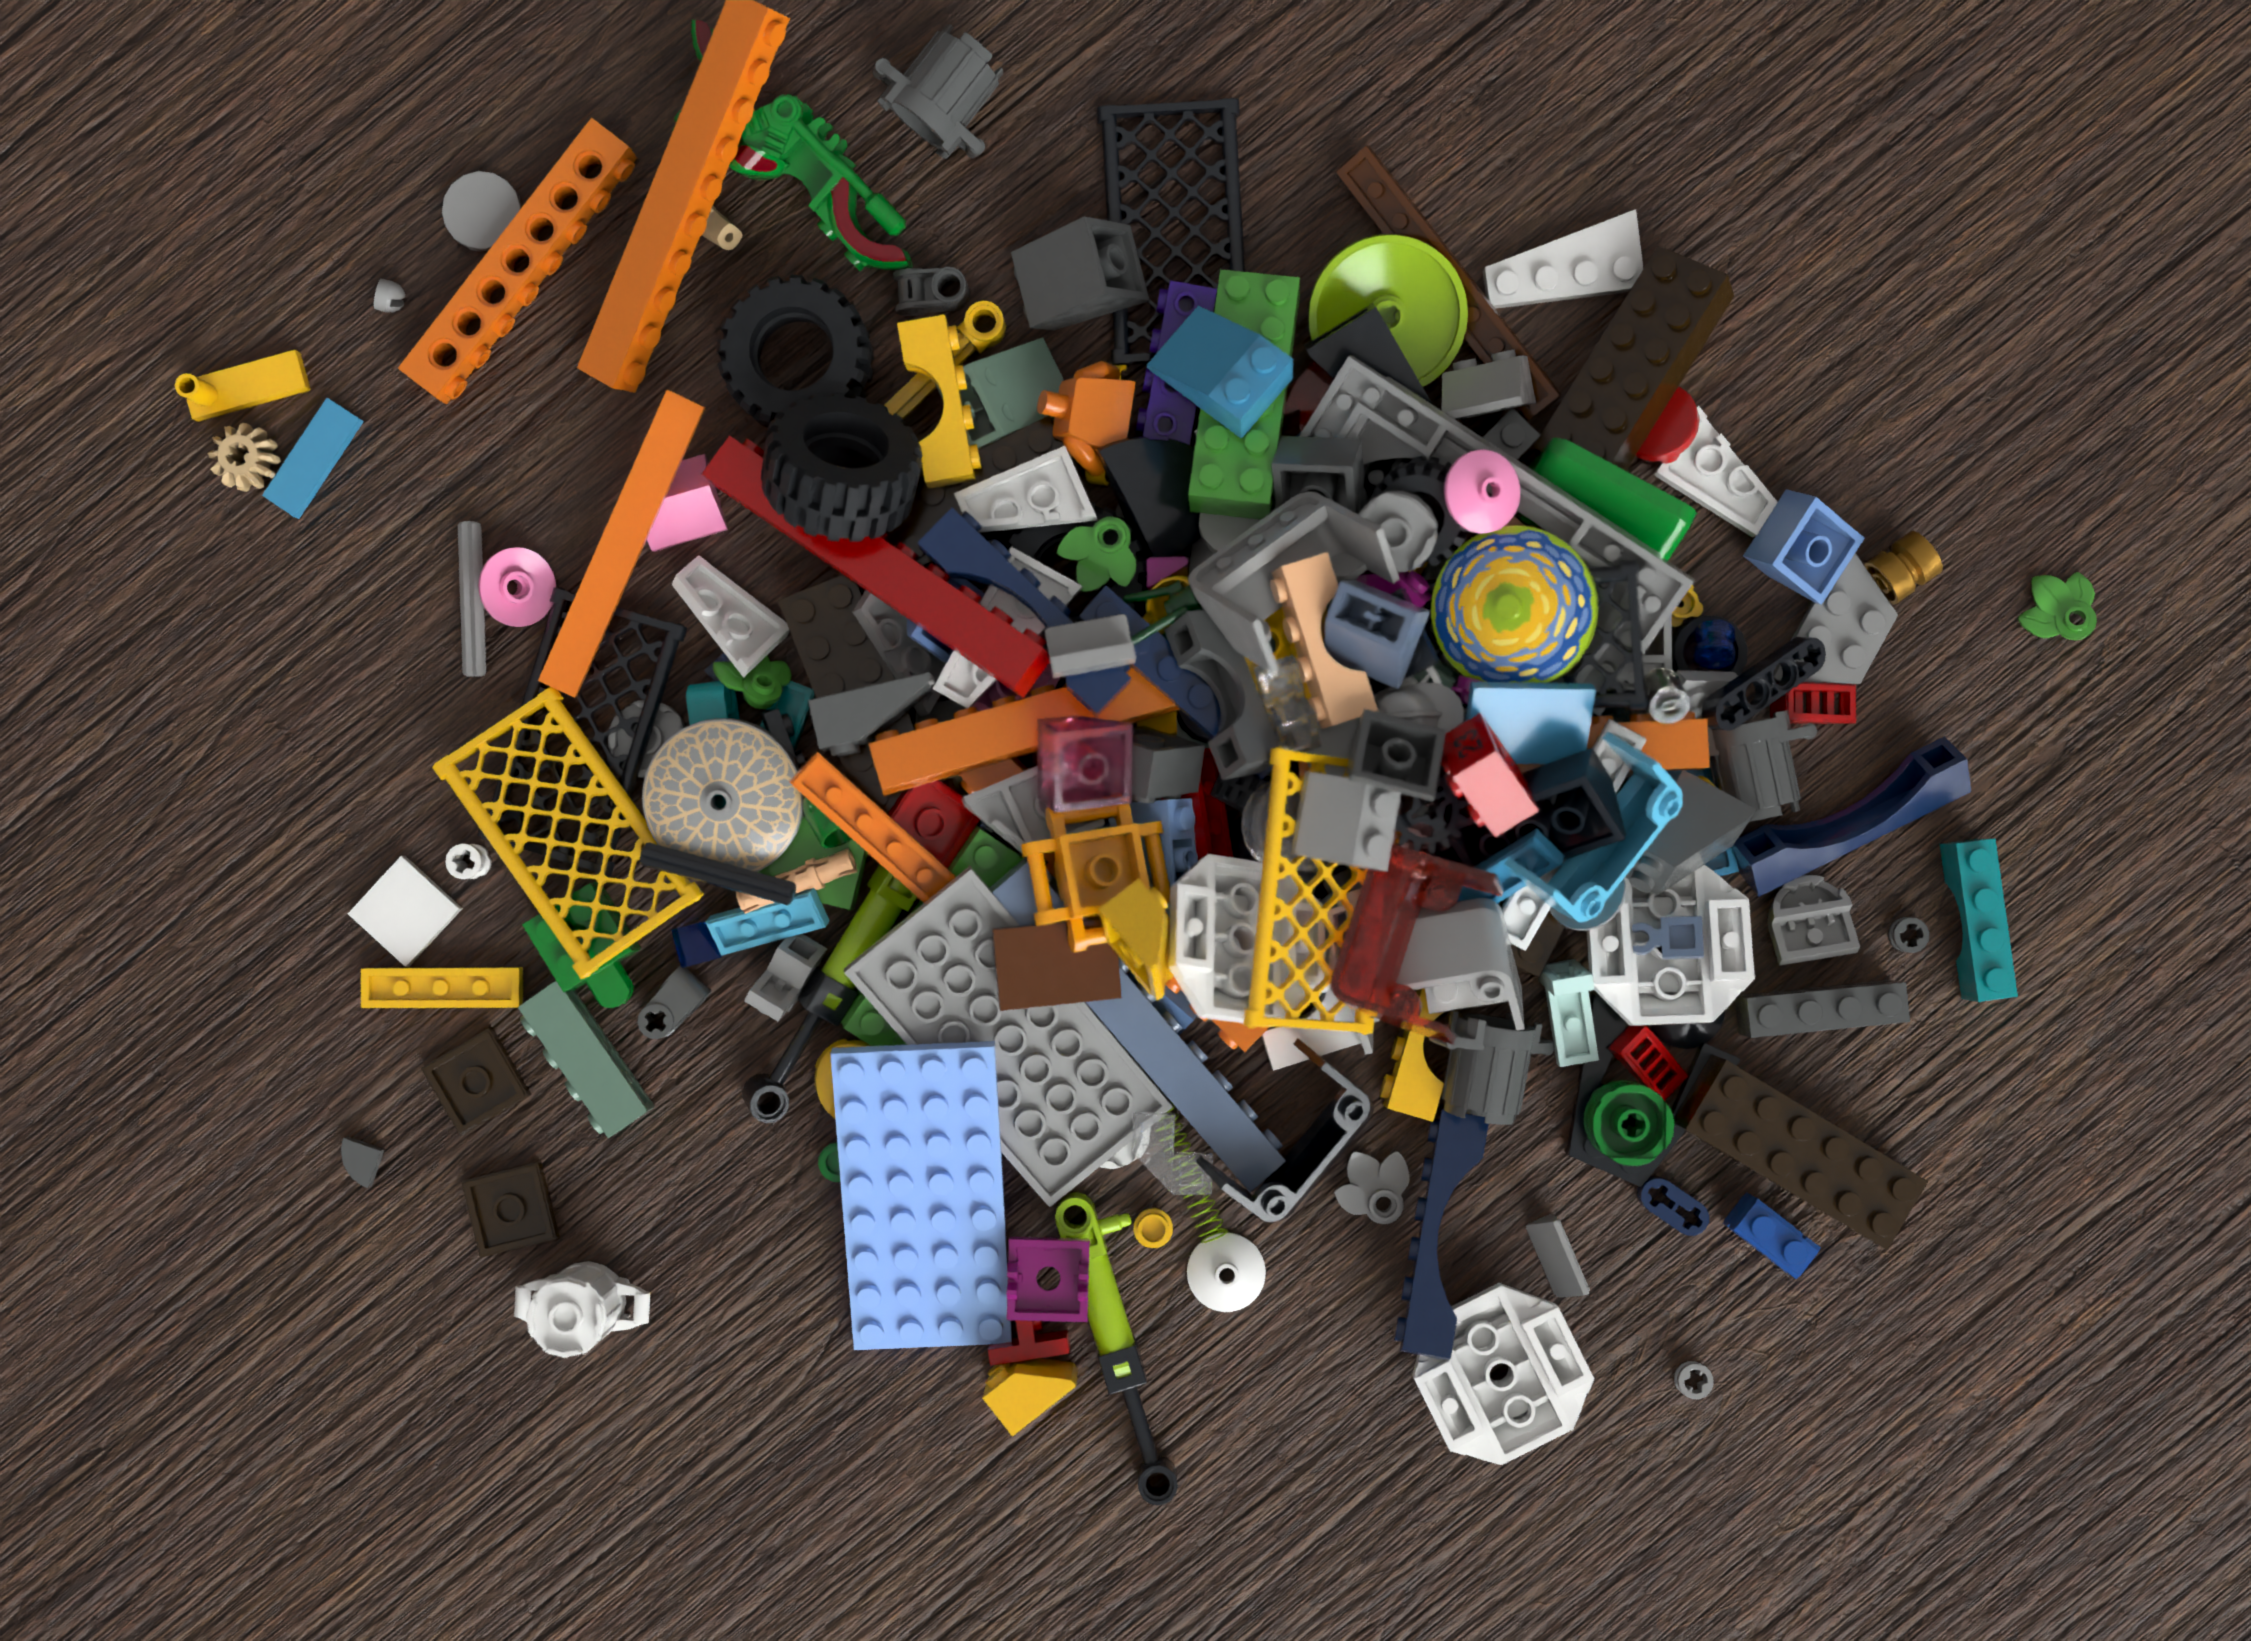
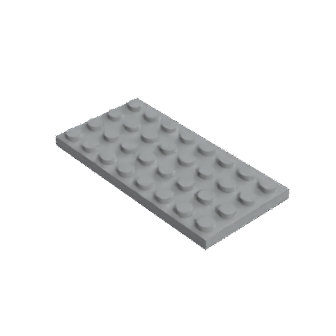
(1059, 1069)

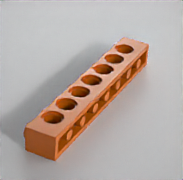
(519, 240)

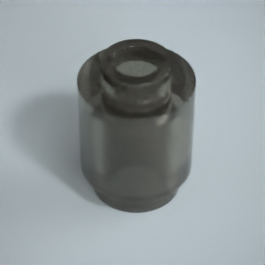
(1666, 696)

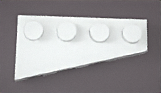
(1580, 265)
(967, 682)

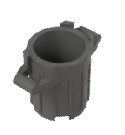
(941, 91)
(1758, 763)
(1489, 1065)

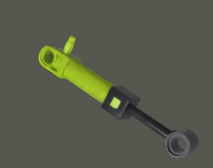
(829, 989)
(1113, 1337)

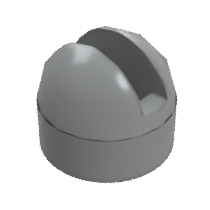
(388, 296)

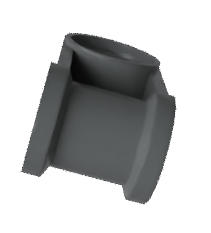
(927, 290)
(677, 998)

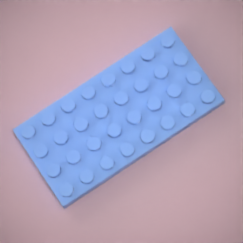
(922, 1194)

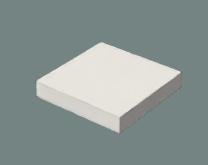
(405, 911)

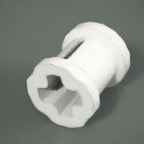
(458, 867)

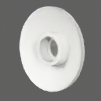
(1226, 1252)

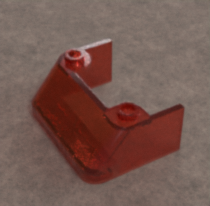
(1382, 929)

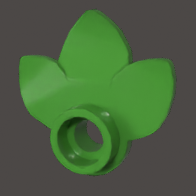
(1095, 558)
(2055, 604)
(761, 685)

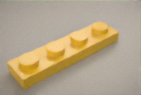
(442, 987)

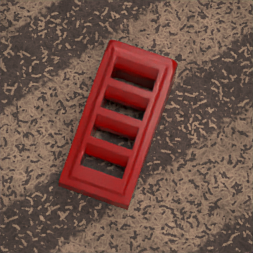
(1793, 703)
(1629, 1041)

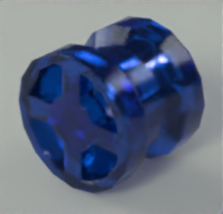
(1714, 644)

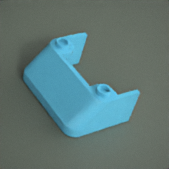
(1590, 878)

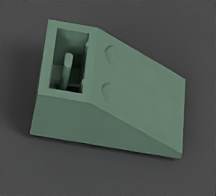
(1006, 390)

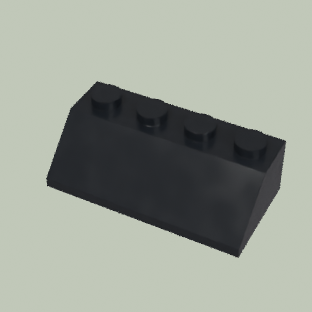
(1574, 812)

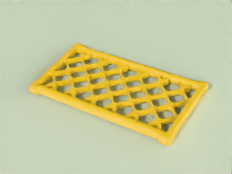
(552, 700)
(1274, 909)

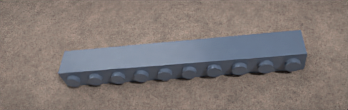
(1165, 1056)

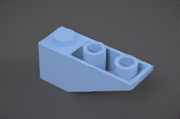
(1178, 834)

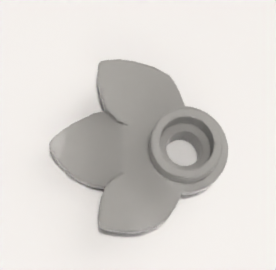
(1371, 1181)

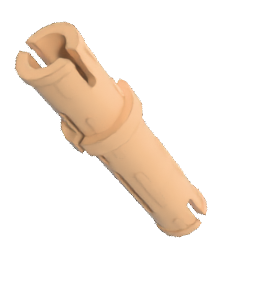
(808, 876)

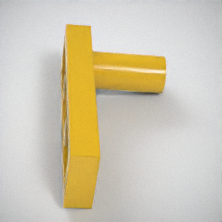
(243, 385)

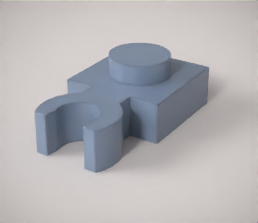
(1678, 937)

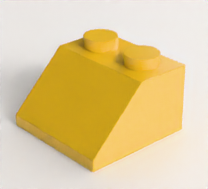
(1139, 933)
(1026, 1389)

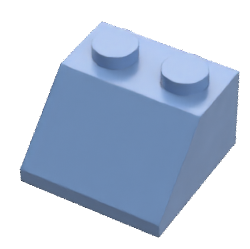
(1804, 545)

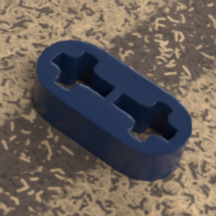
(1668, 1213)

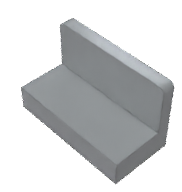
(1090, 646)

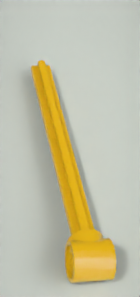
(970, 340)

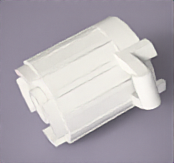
(578, 1308)

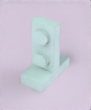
(1570, 1011)

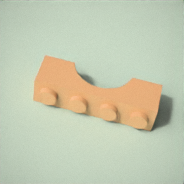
(1304, 592)

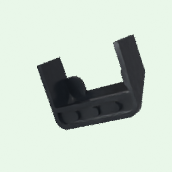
(1310, 1155)

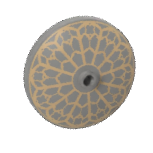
(744, 767)

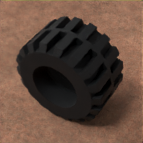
(1429, 478)

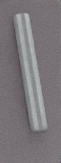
(470, 603)

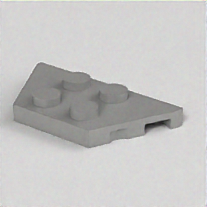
(1849, 624)
(1016, 811)

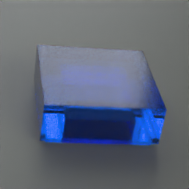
(695, 944)

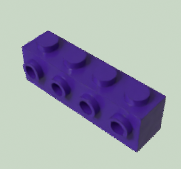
(1168, 411)

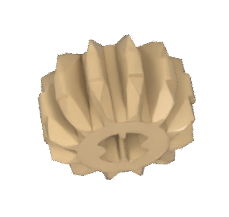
(232, 451)

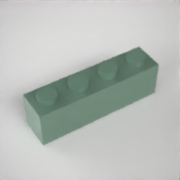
(586, 1059)

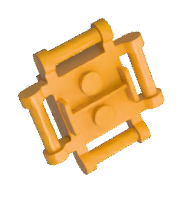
(1093, 867)

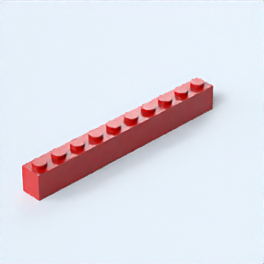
(896, 580)

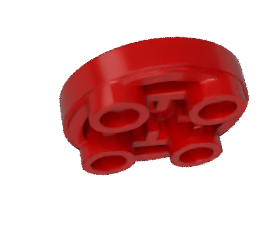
(1673, 430)

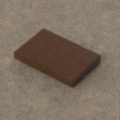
(1041, 970)

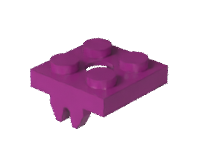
(1032, 1303)

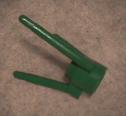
(1180, 601)

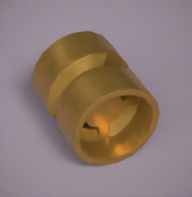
(1908, 563)

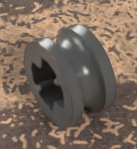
(1917, 943)

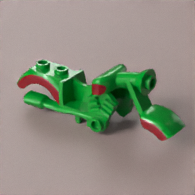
(789, 141)

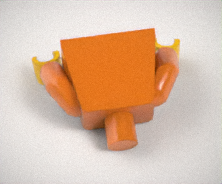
(1090, 413)

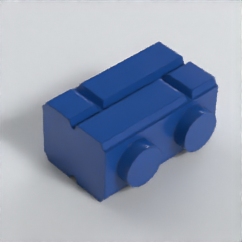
(1771, 1235)

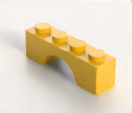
(928, 350)
(1412, 1085)

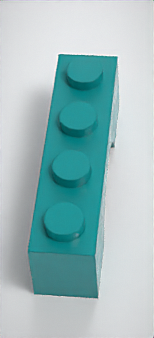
(1986, 954)

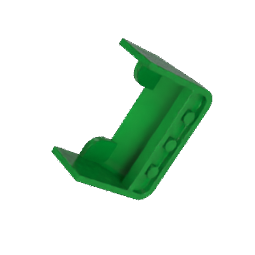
(1615, 494)

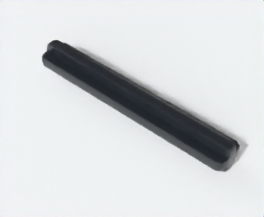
(718, 873)

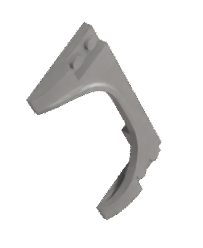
(1404, 425)

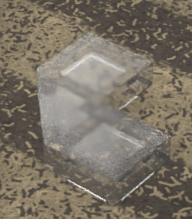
(1155, 1149)

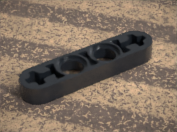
(1762, 677)

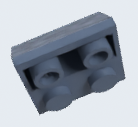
(1373, 631)

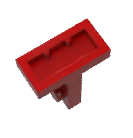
(1029, 1344)

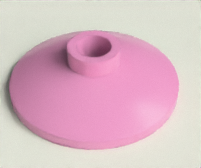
(1467, 494)
(533, 581)

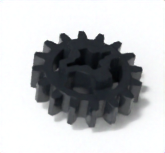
(1432, 821)

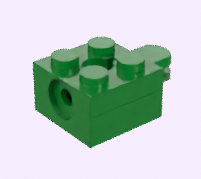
(610, 982)

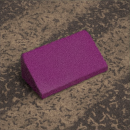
(1165, 567)

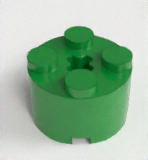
(1640, 1141)

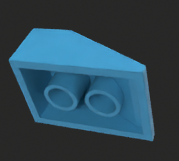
(1223, 369)

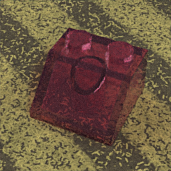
(1083, 762)

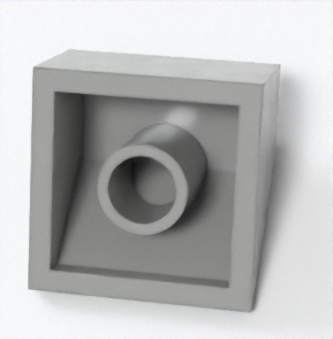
(1487, 387)
(1345, 822)

